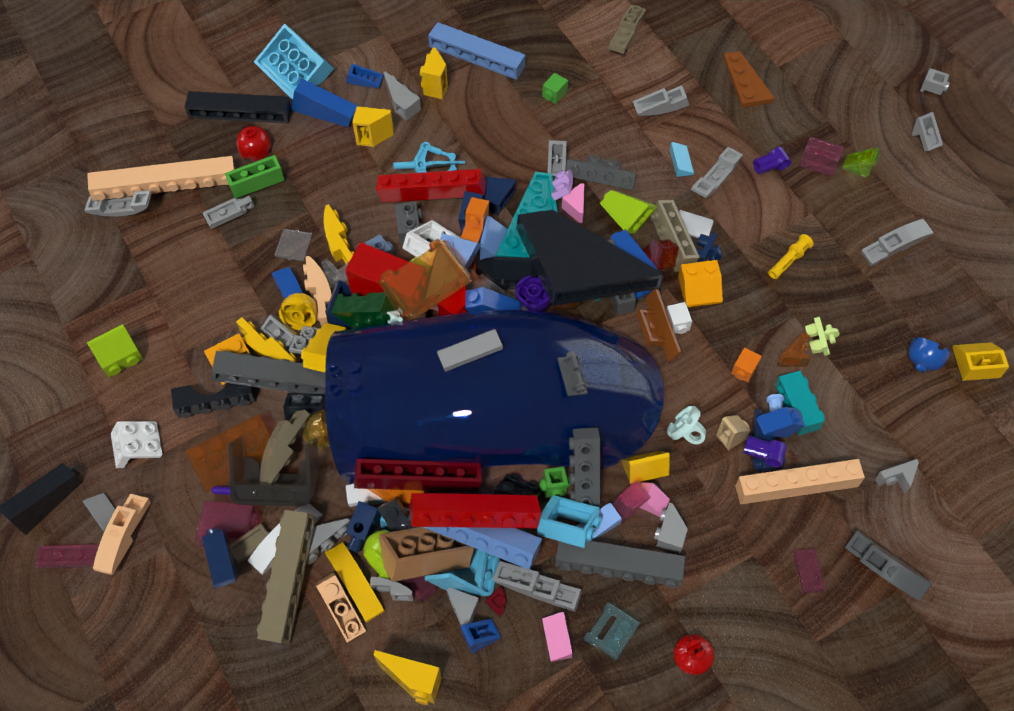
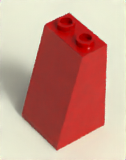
(366, 268)

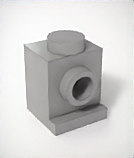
(935, 82)

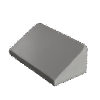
(696, 224)
(279, 331)
(100, 509)

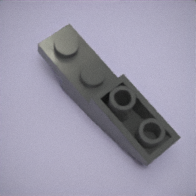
(888, 566)

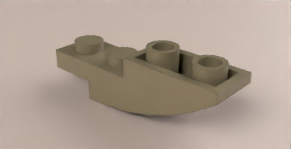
(628, 29)
(277, 452)

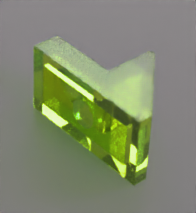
(862, 161)

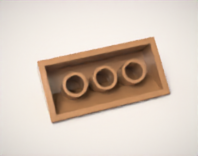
(421, 553)

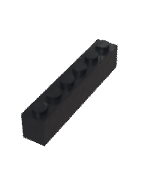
(238, 107)

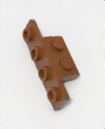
(657, 326)

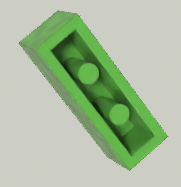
(254, 176)

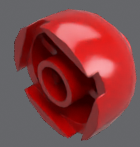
(253, 143)

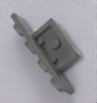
(601, 171)

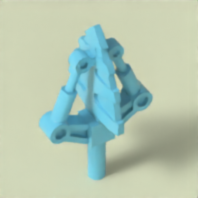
(419, 164)

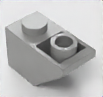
(673, 531)

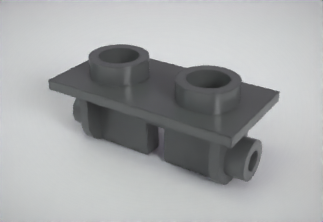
(572, 374)

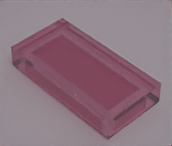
(809, 571)

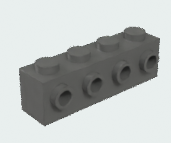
(585, 466)

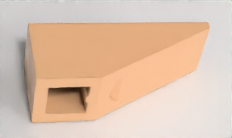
(340, 607)

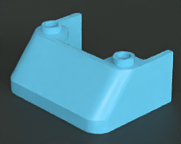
(474, 580)

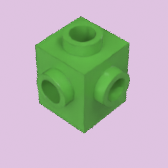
(554, 482)

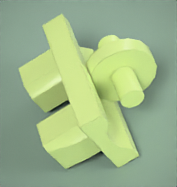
(821, 344)

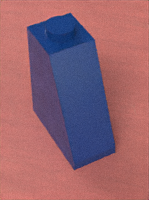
(486, 299)

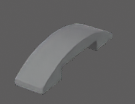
(718, 173)
(119, 206)

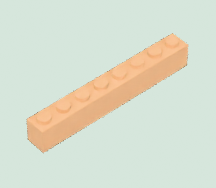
(159, 178)

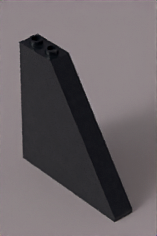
(578, 263)

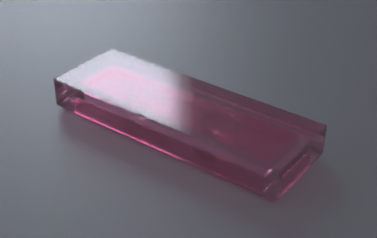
(66, 556)

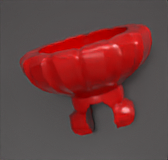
(693, 662)

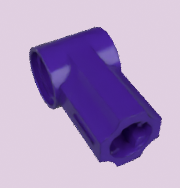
(776, 159)
(771, 452)

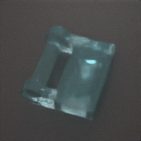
(618, 634)

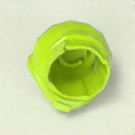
(373, 554)

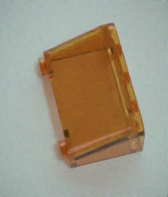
(425, 280)

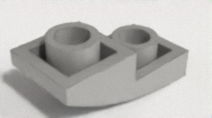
(302, 341)

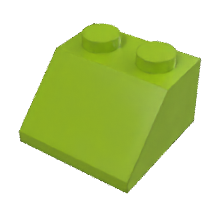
(115, 351)

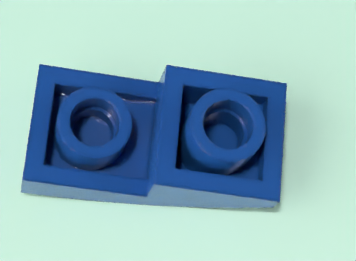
(286, 282)

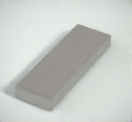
(470, 350)

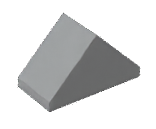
(556, 156)
(463, 605)

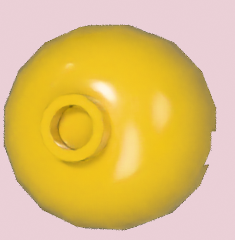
(298, 311)

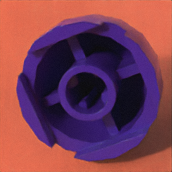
(532, 294)

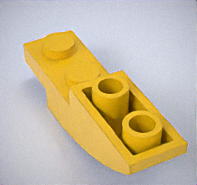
(336, 235)
(260, 346)

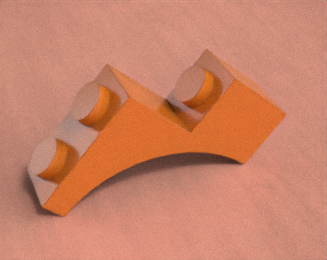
(474, 223)

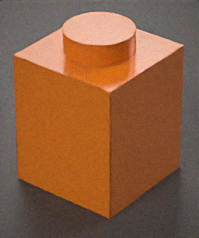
(746, 365)

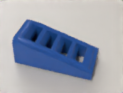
(355, 73)

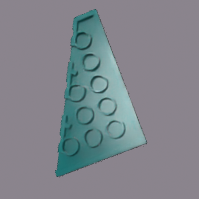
(535, 199)

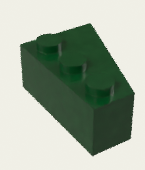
(363, 310)

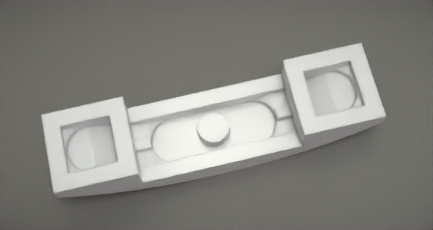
(266, 550)

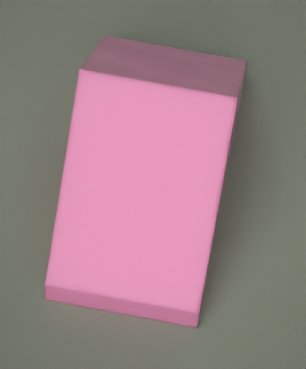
(574, 203)
(657, 501)

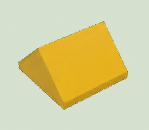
(646, 466)

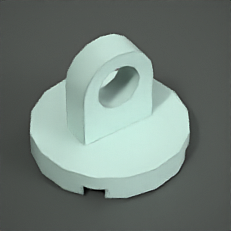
(685, 424)

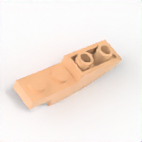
(318, 288)
(118, 534)

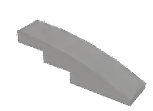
(537, 586)

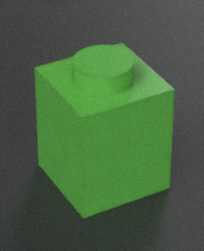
(555, 88)

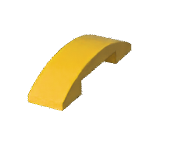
(355, 582)

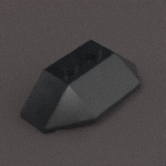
(506, 270)

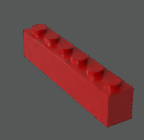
(430, 185)
(474, 510)

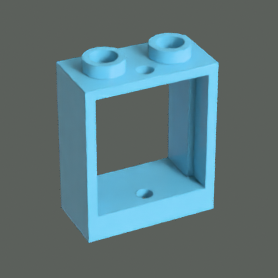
(573, 511)

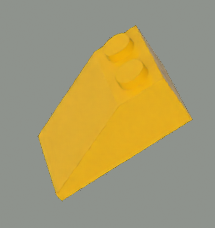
(415, 678)

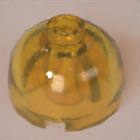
(316, 428)

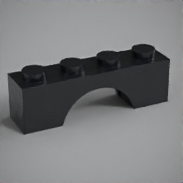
(189, 402)

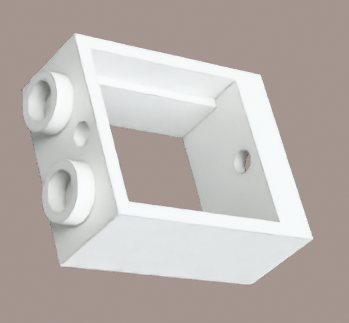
(416, 241)

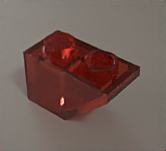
(662, 253)

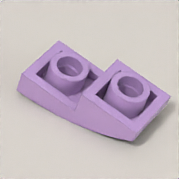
(562, 184)

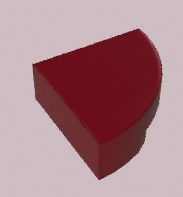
(497, 602)

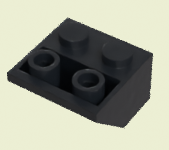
(513, 485)

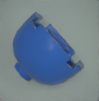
(927, 355)

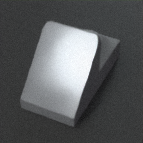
(928, 131)
(902, 474)

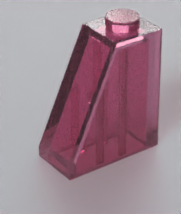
(235, 518)

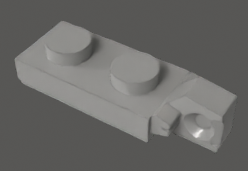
(227, 211)

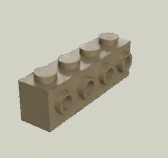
(671, 226)

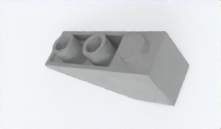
(403, 100)
(325, 536)

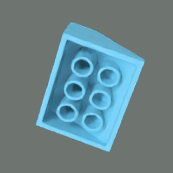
(290, 59)

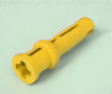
(795, 252)

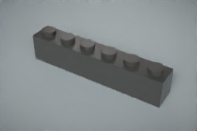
(266, 373)
(622, 562)

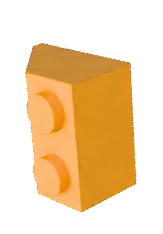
(701, 283)

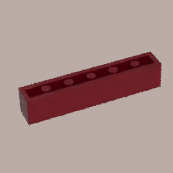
(417, 475)

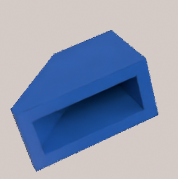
(781, 422)

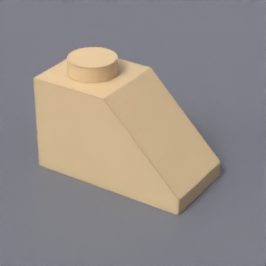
(732, 431)

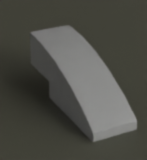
(661, 102)

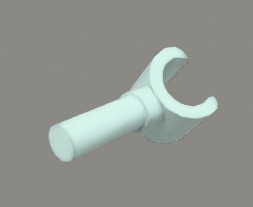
(395, 316)

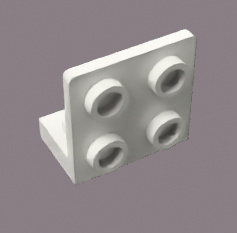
(135, 441)

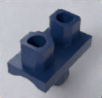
(709, 250)

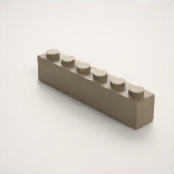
(286, 577)

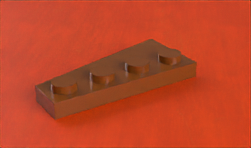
(746, 82)

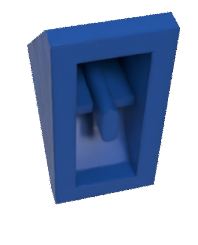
(480, 634)

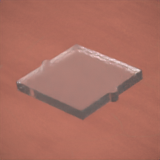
(293, 244)

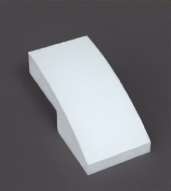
(364, 495)

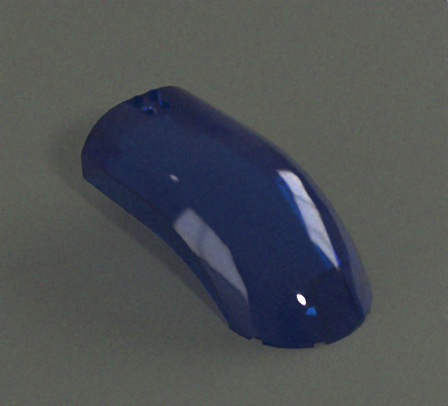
(507, 408)

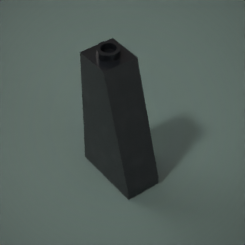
(40, 498)

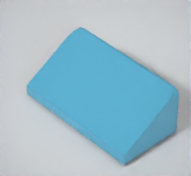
(681, 159)

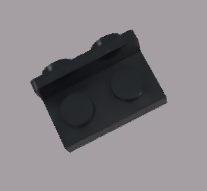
(303, 401)

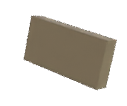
(247, 544)

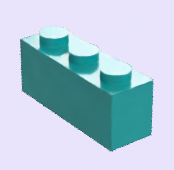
(798, 395)

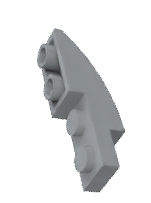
(896, 241)

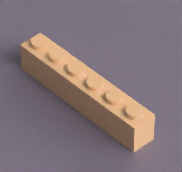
(799, 481)

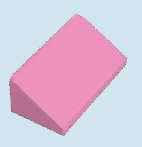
(557, 637)

